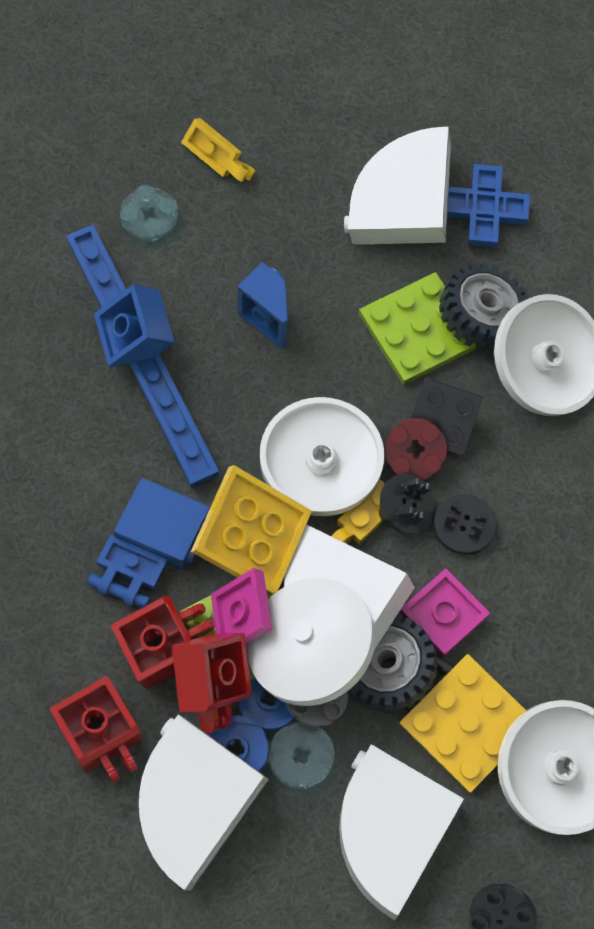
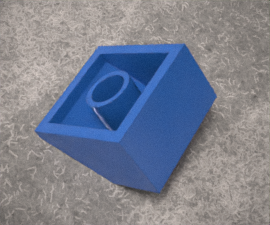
(264, 303)
(134, 326)

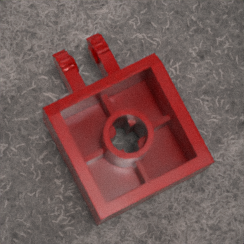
(155, 621)
(211, 676)
(97, 746)

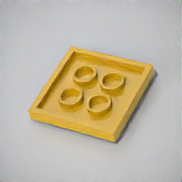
(251, 528)
(464, 722)

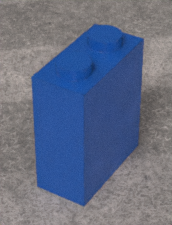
(162, 523)

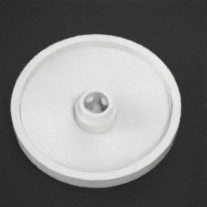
(547, 355)
(322, 455)
(316, 642)
(550, 767)

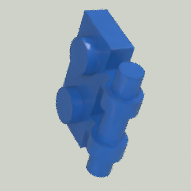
(131, 563)

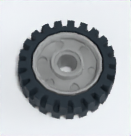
(477, 303)
(410, 675)

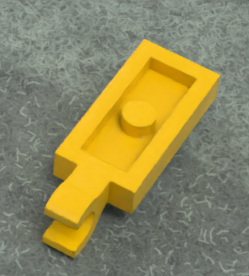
(216, 151)
(361, 520)

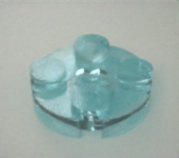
(152, 229)
(300, 775)

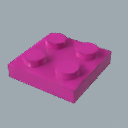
(243, 606)
(445, 612)

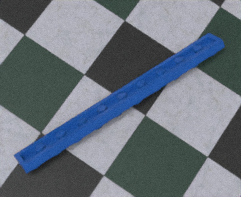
(150, 373)

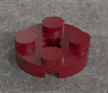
(427, 436)

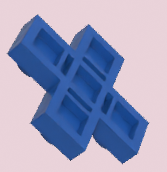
(487, 206)

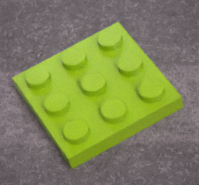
(412, 331)

